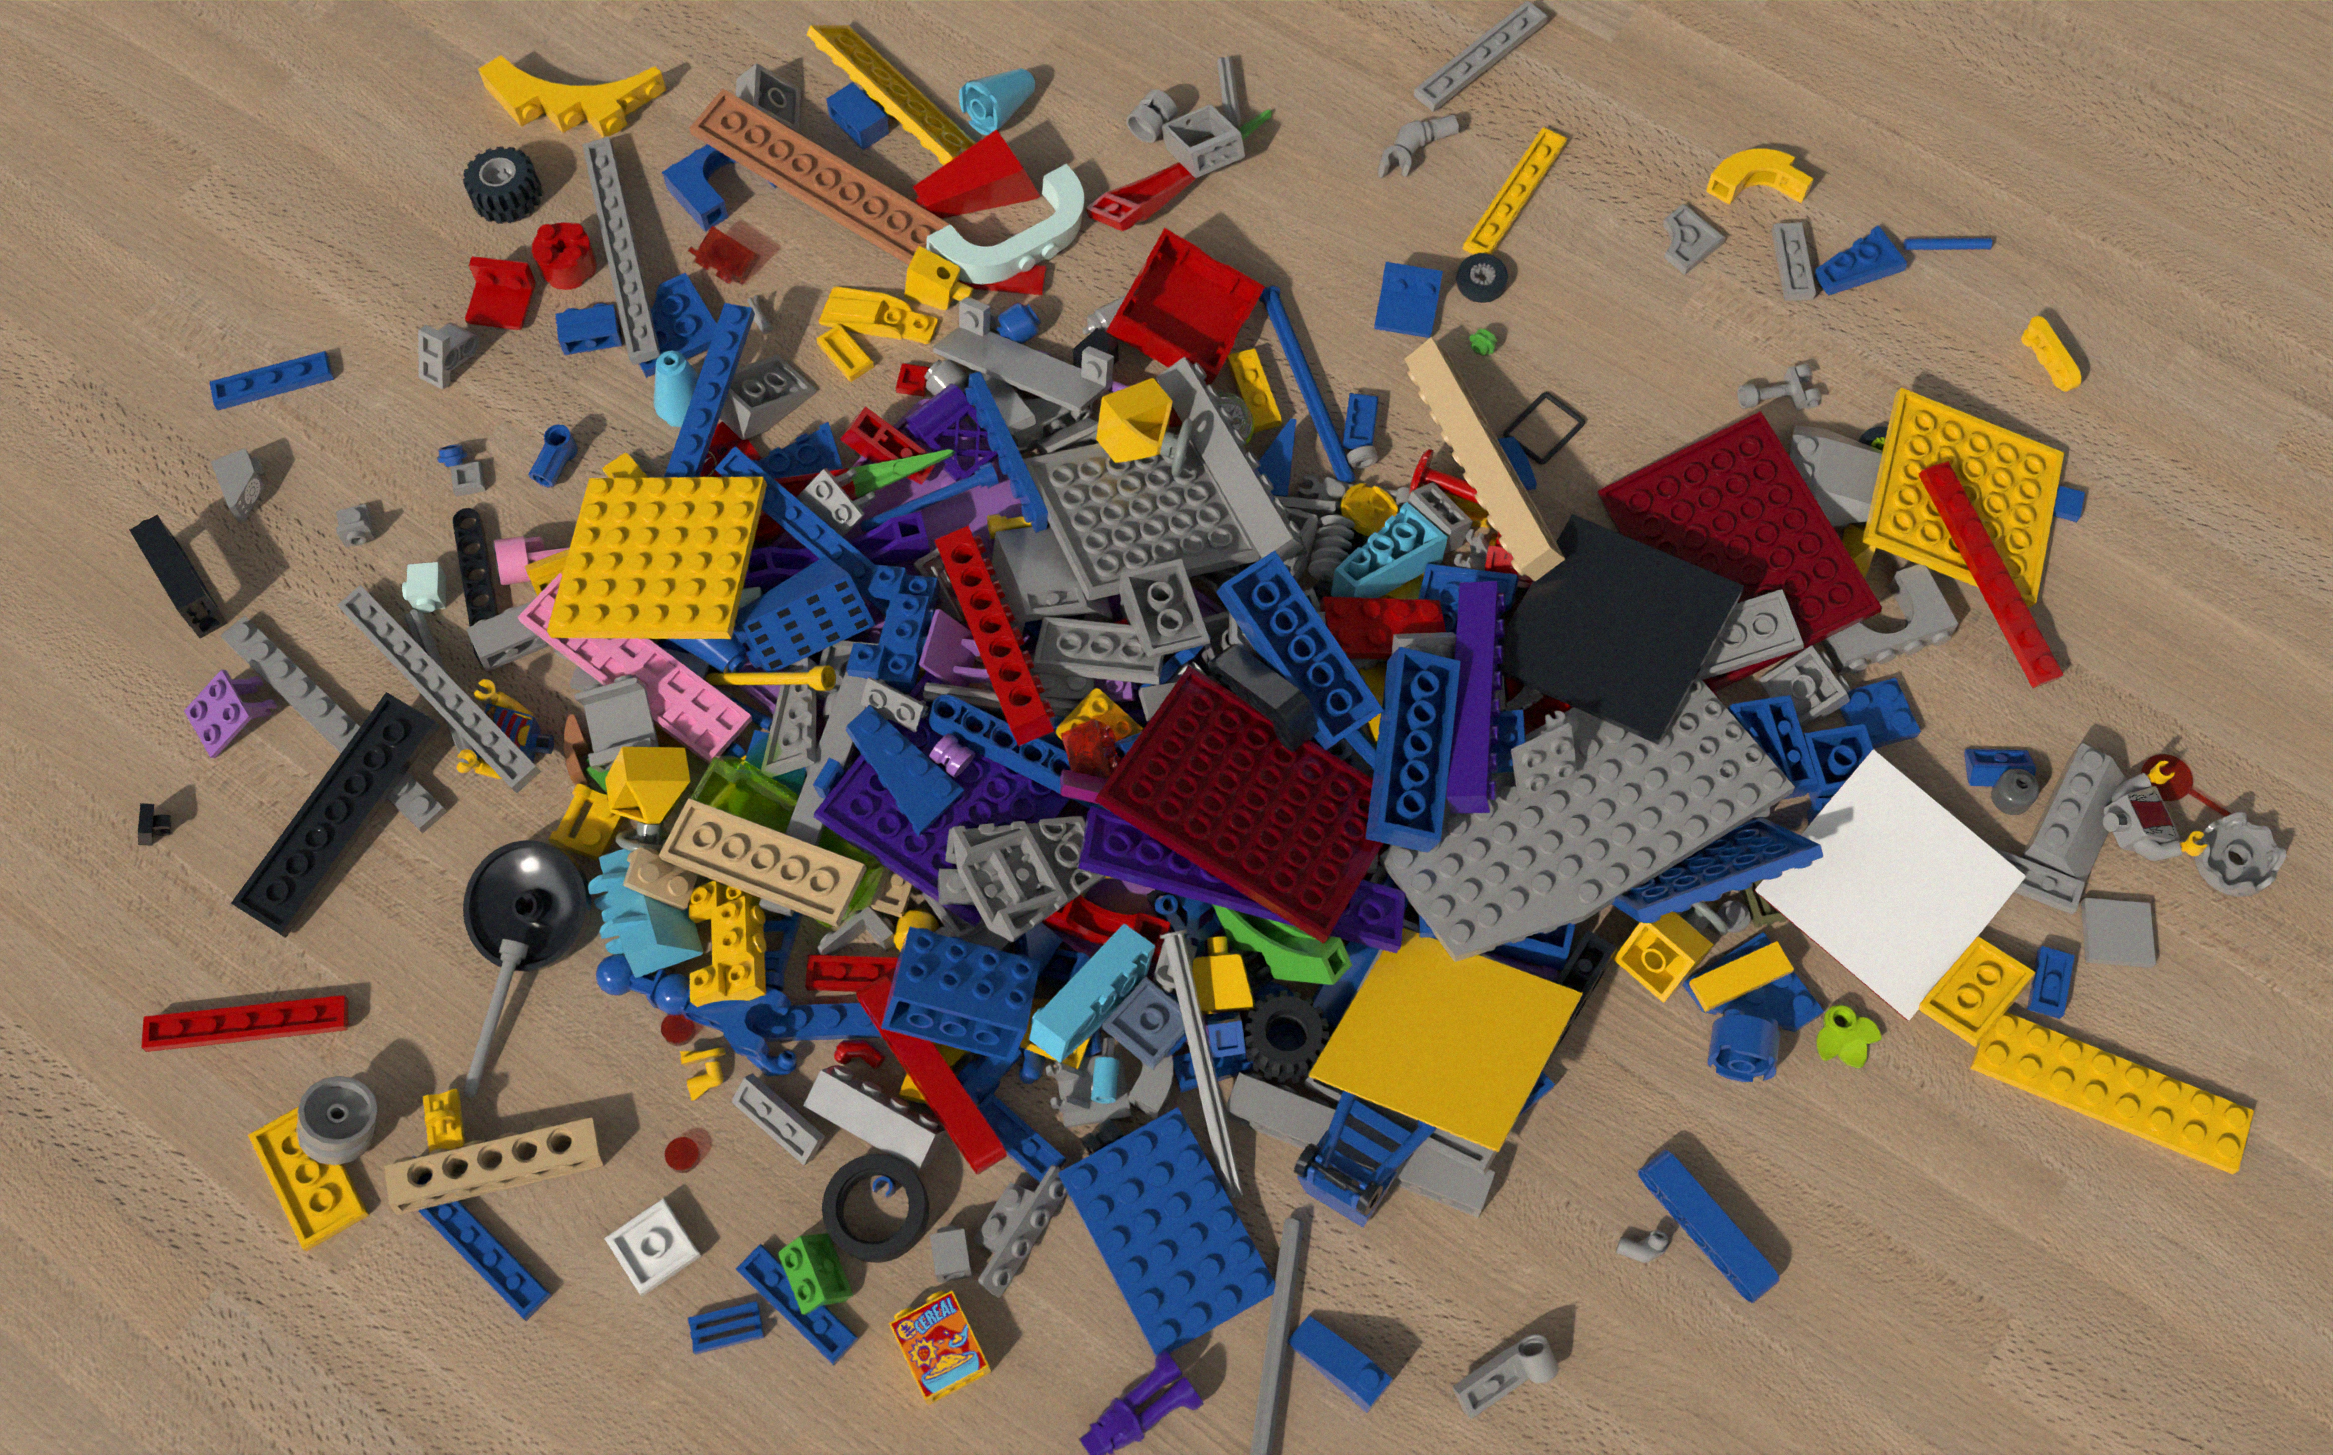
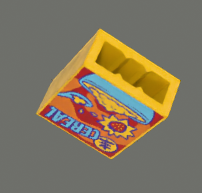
(939, 1346)

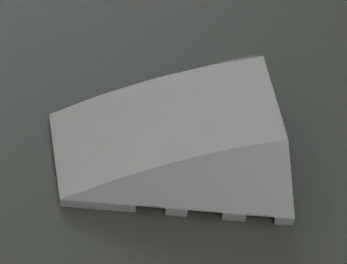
(1022, 870)

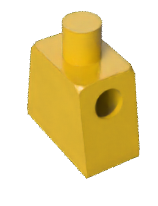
(934, 280)
(1222, 980)

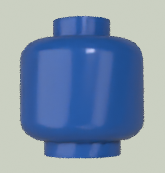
(1018, 323)

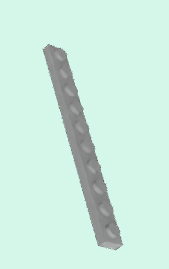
(621, 251)
(439, 689)
(322, 713)

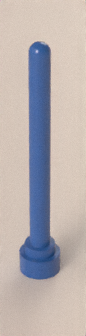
(982, 477)

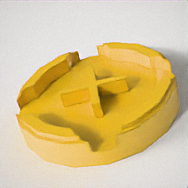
(1367, 508)

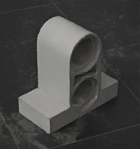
(443, 351)

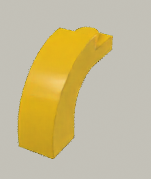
(1758, 168)

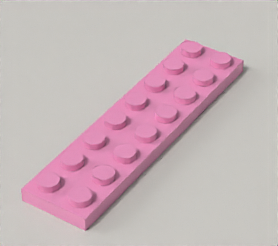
(678, 697)

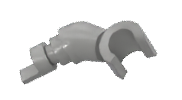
(1412, 137)

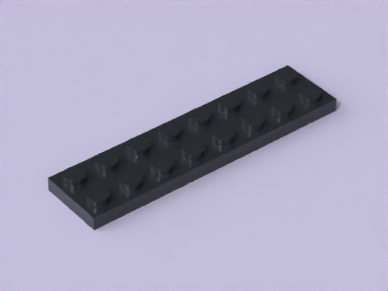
(335, 814)

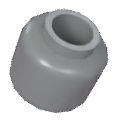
(943, 374)

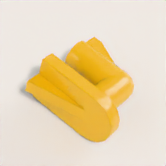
(700, 1084)

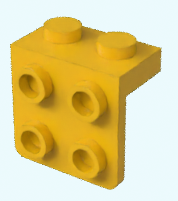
(1102, 708)

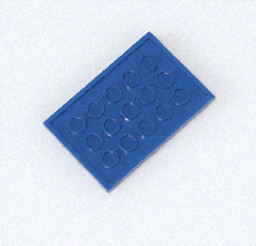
(1729, 863)
(1167, 1232)

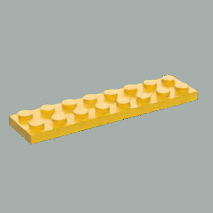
(891, 90)
(2115, 1091)

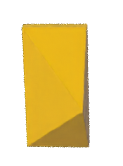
(1858, 550)

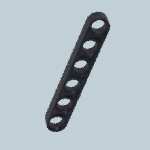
(474, 561)

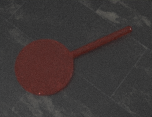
(2180, 783)

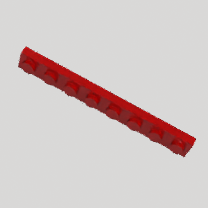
(1990, 575)

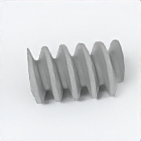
(1330, 546)

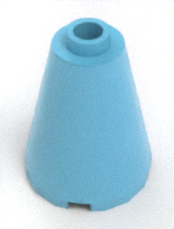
(995, 98)
(673, 387)

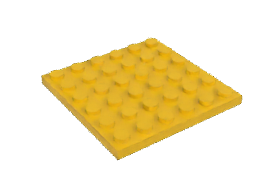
(2002, 472)
(658, 558)

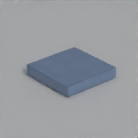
(1147, 1023)

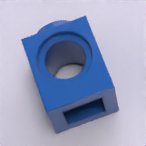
(1225, 1034)

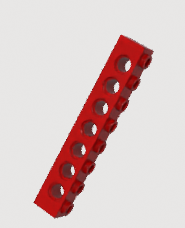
(994, 636)

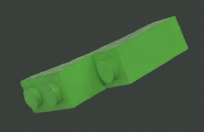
(1287, 949)

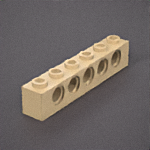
(443, 1188)

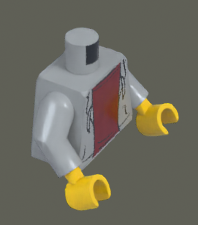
(2143, 822)

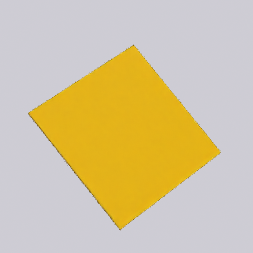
(1447, 1039)

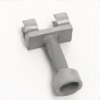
(1749, 396)

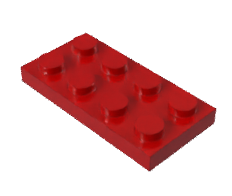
(1368, 624)

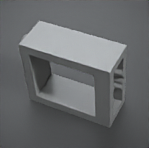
(1210, 154)

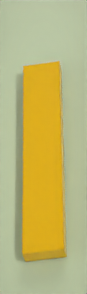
(1515, 193)

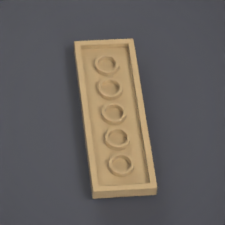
(763, 862)

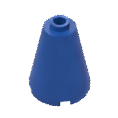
(722, 654)

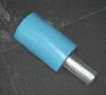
(1105, 1075)

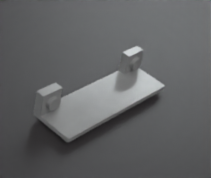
(1022, 366)

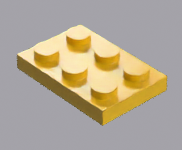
(1976, 991)

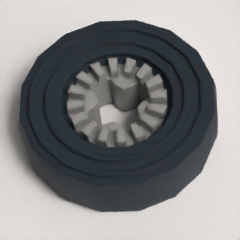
(1493, 272)

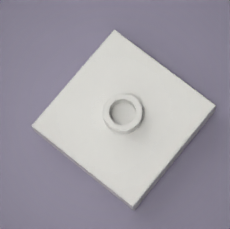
(652, 1247)

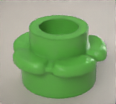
(1483, 342)

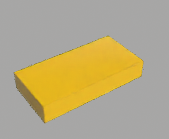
(845, 352)

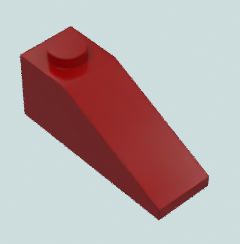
(882, 442)

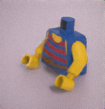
(514, 722)

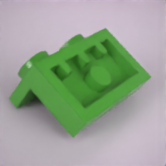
(814, 1272)

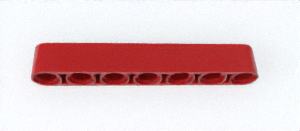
(936, 1084)

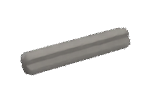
(1228, 90)

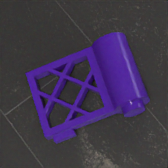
(938, 418)

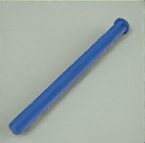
(1307, 384)

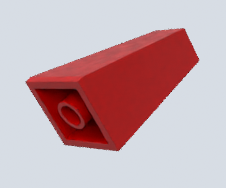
(976, 181)

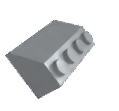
(2072, 821)

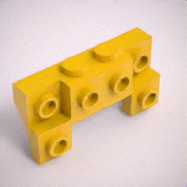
(736, 945)

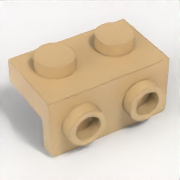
(659, 879)

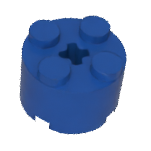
(1744, 1046)

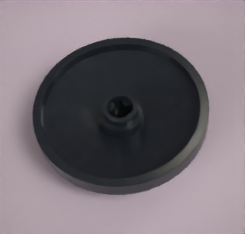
(502, 899)

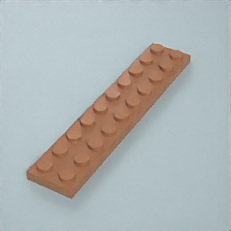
(815, 176)

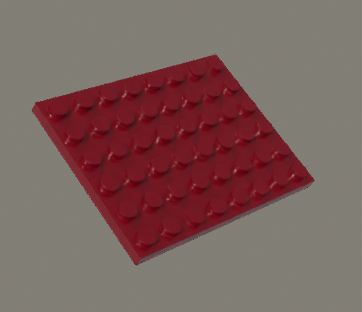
(1750, 518)
(1245, 807)

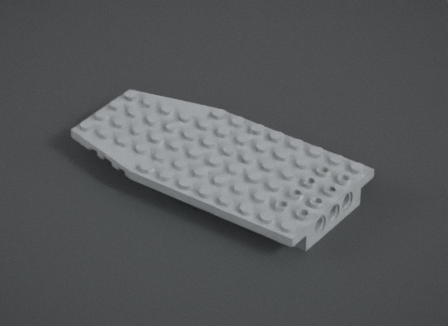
(1592, 835)

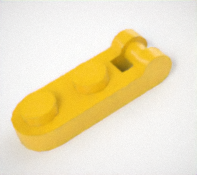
(2052, 354)

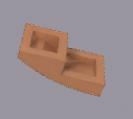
(575, 747)

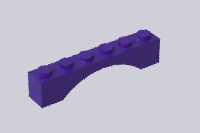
(890, 543)

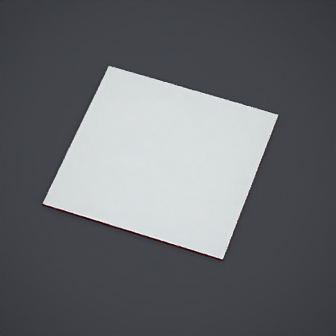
(1895, 885)

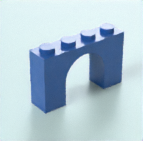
(690, 186)

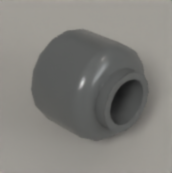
(2015, 791)

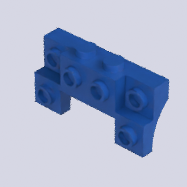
(904, 628)

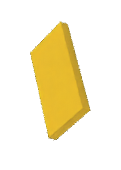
(314, 1195)

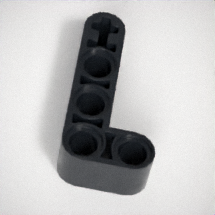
(1268, 694)

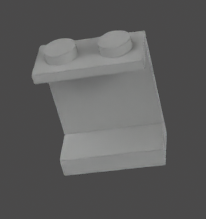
(617, 718)

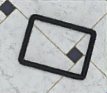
(1506, 433)

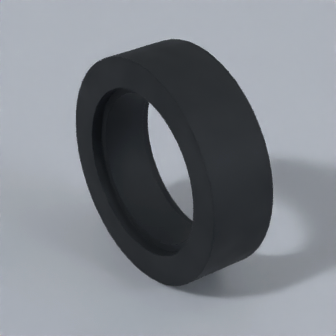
(846, 1179)

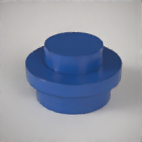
(451, 455)

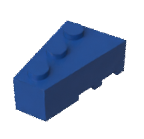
(1779, 734)

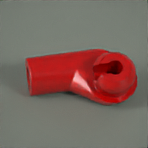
(858, 1049)

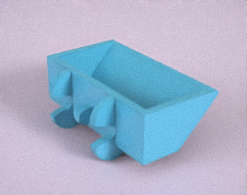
(649, 930)

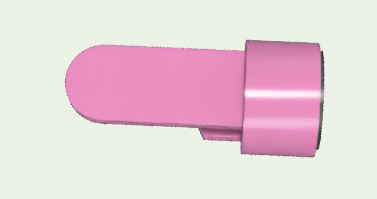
(515, 553)

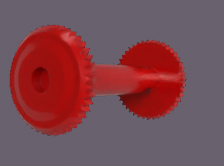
(1447, 483)

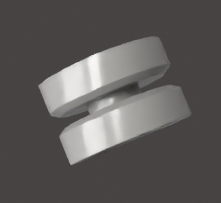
(336, 1120)

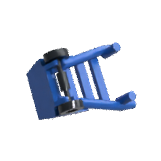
(1336, 1188)

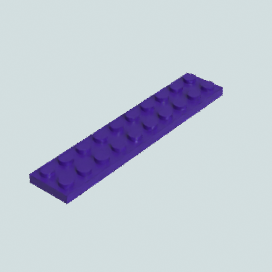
(1128, 854)

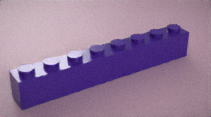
(1474, 728)

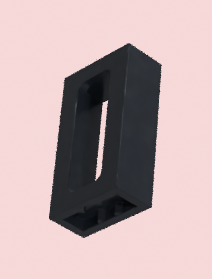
(178, 576)

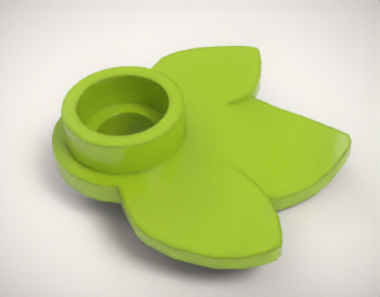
(1847, 1041)

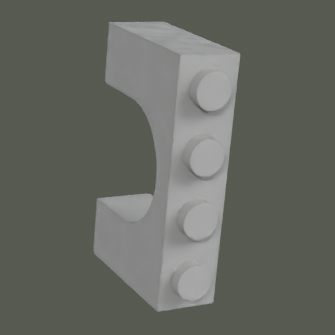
(1926, 618)

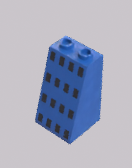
(802, 616)

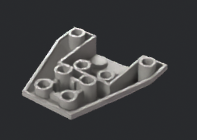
(1040, 579)

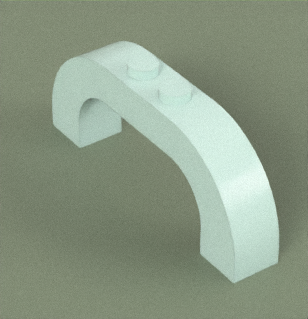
(1025, 249)

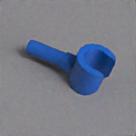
(892, 1187)

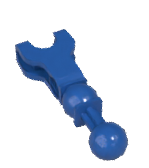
(672, 996)

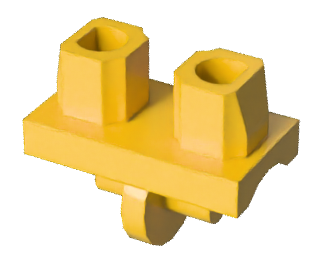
(444, 1120)

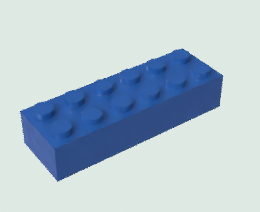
(1299, 647)
(1413, 750)

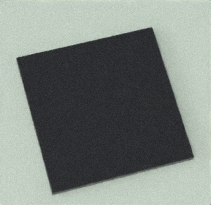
(1617, 629)

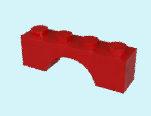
(1098, 925)

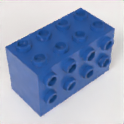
(961, 994)

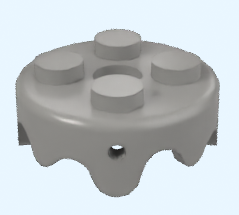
(2255, 846)

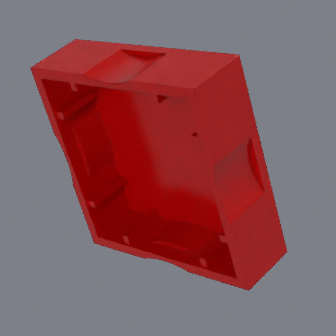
(1185, 306)

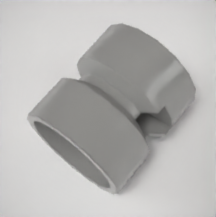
(1148, 117)

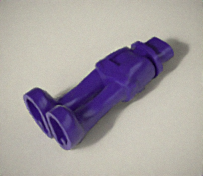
(1120, 1422)

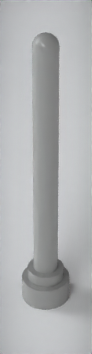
(512, 953)

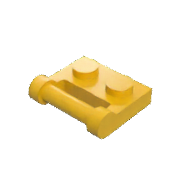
(597, 829)

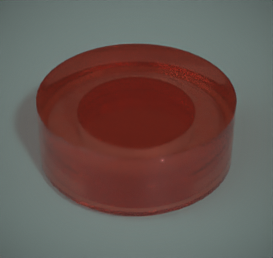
(678, 1030)
(682, 1155)

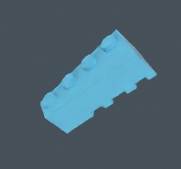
(1390, 556)
(1092, 994)

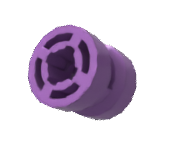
(952, 755)

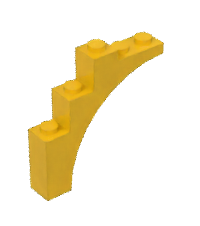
(569, 105)

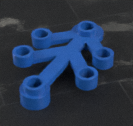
(1193, 911)

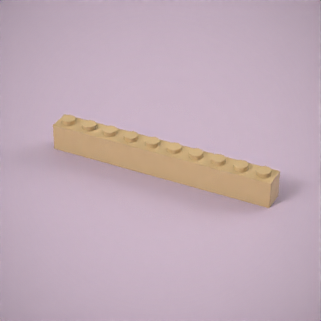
(1484, 461)

